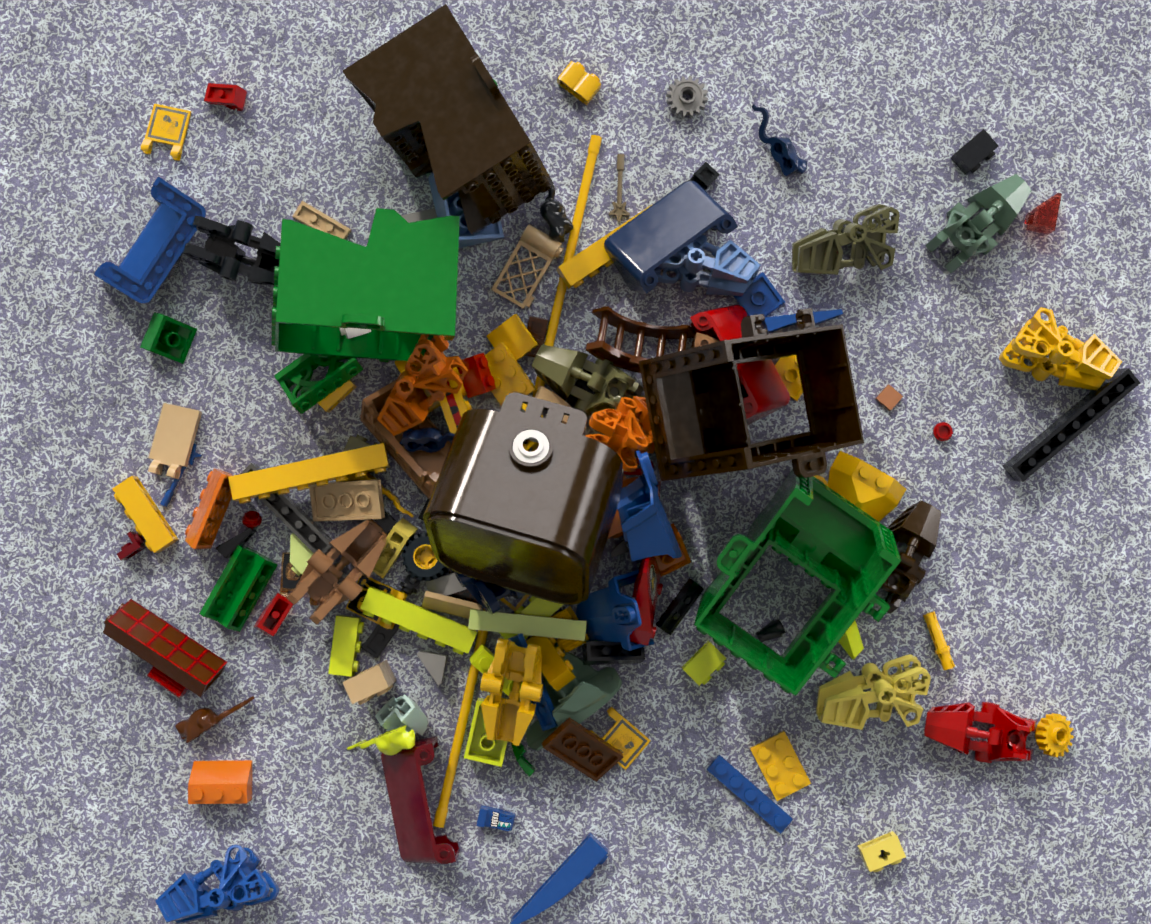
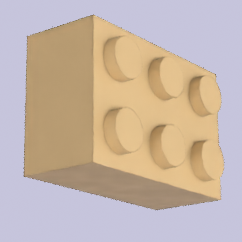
(373, 680)

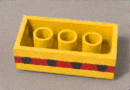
(454, 405)

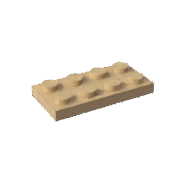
(347, 500)

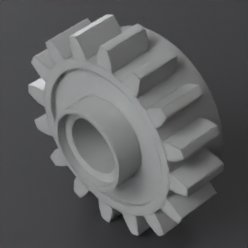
(683, 106)

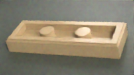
(316, 219)
(449, 604)

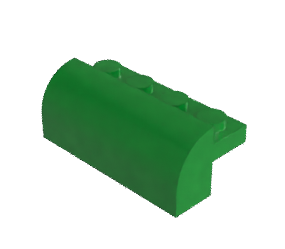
(238, 588)

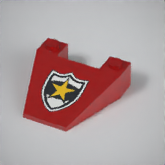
(646, 591)

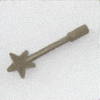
(619, 207)

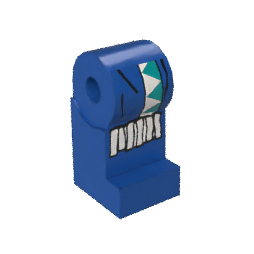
(495, 818)

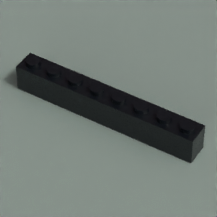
(1070, 425)

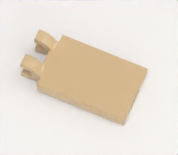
(174, 439)

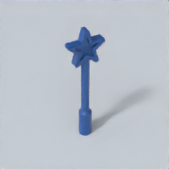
(169, 493)

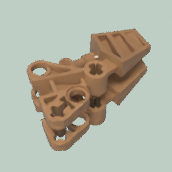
(357, 546)

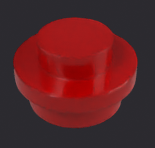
(942, 431)
(251, 519)

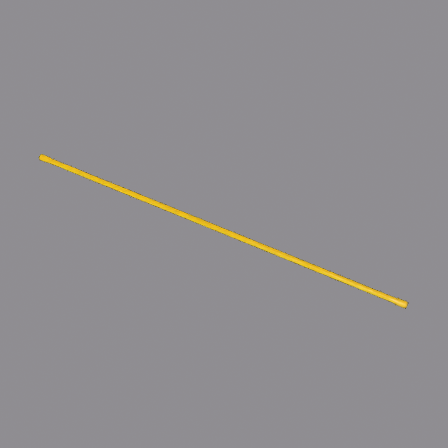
(593, 151)

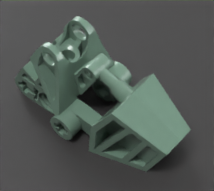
(1002, 200)

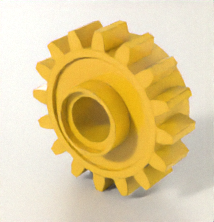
(1053, 735)

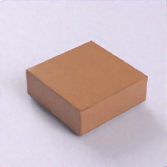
(889, 397)

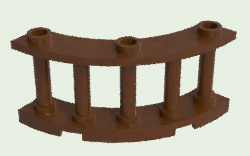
(626, 361)

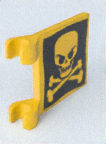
(365, 583)

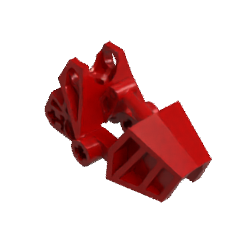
(1005, 742)

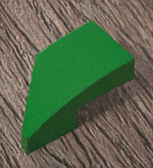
(527, 767)

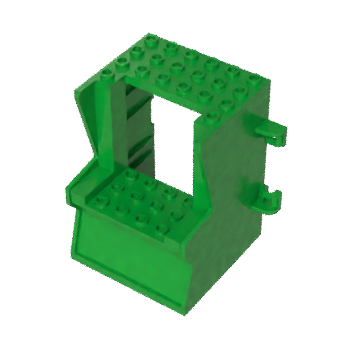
(393, 286)
(831, 542)

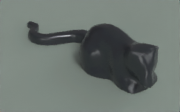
(555, 216)

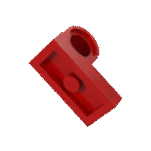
(224, 94)

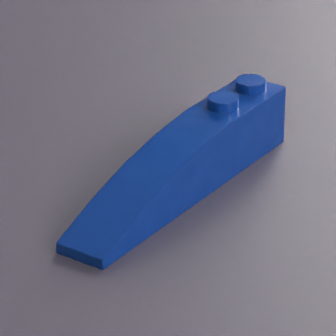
(565, 878)

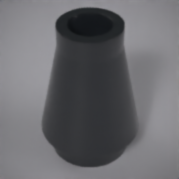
(771, 631)

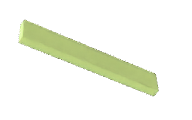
(527, 625)

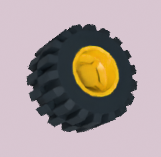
(421, 560)

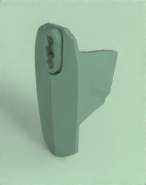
(578, 698)

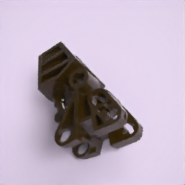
(919, 530)

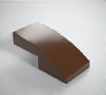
(537, 327)

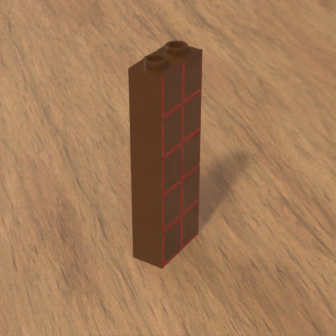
(164, 647)

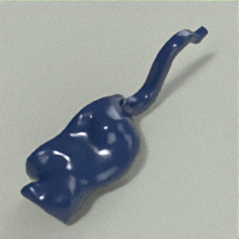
(781, 148)
(425, 439)

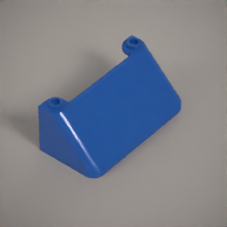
(156, 246)

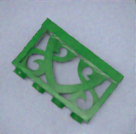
(312, 392)

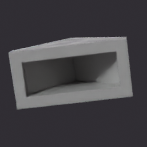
(434, 663)

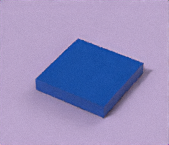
(760, 297)

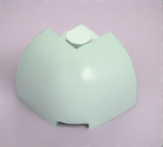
(402, 712)

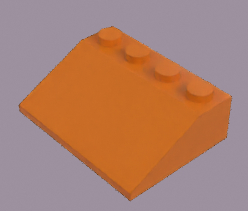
(210, 511)

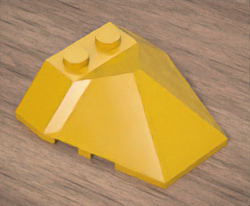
(864, 485)

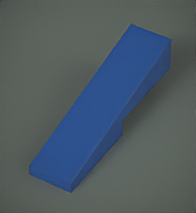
(779, 322)

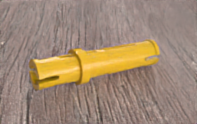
(939, 642)

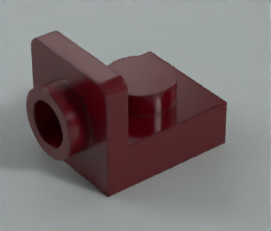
(131, 549)

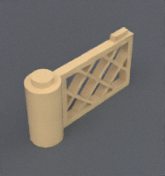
(539, 244)

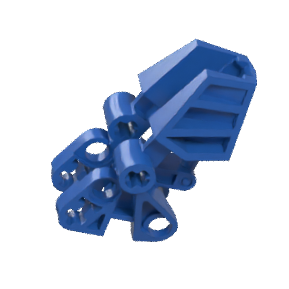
(193, 900)

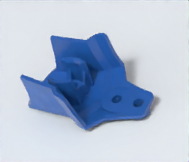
(644, 517)
(605, 613)

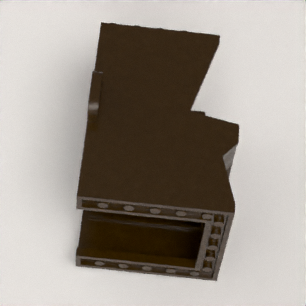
(450, 119)
(701, 412)

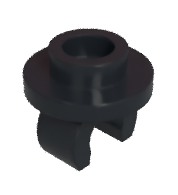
(407, 587)

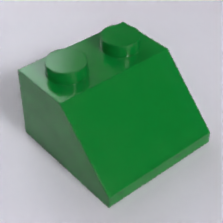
(168, 337)

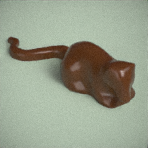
(203, 720)

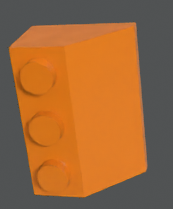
(220, 782)

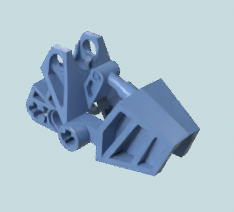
(730, 269)

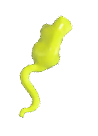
(390, 741)

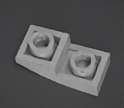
(445, 585)

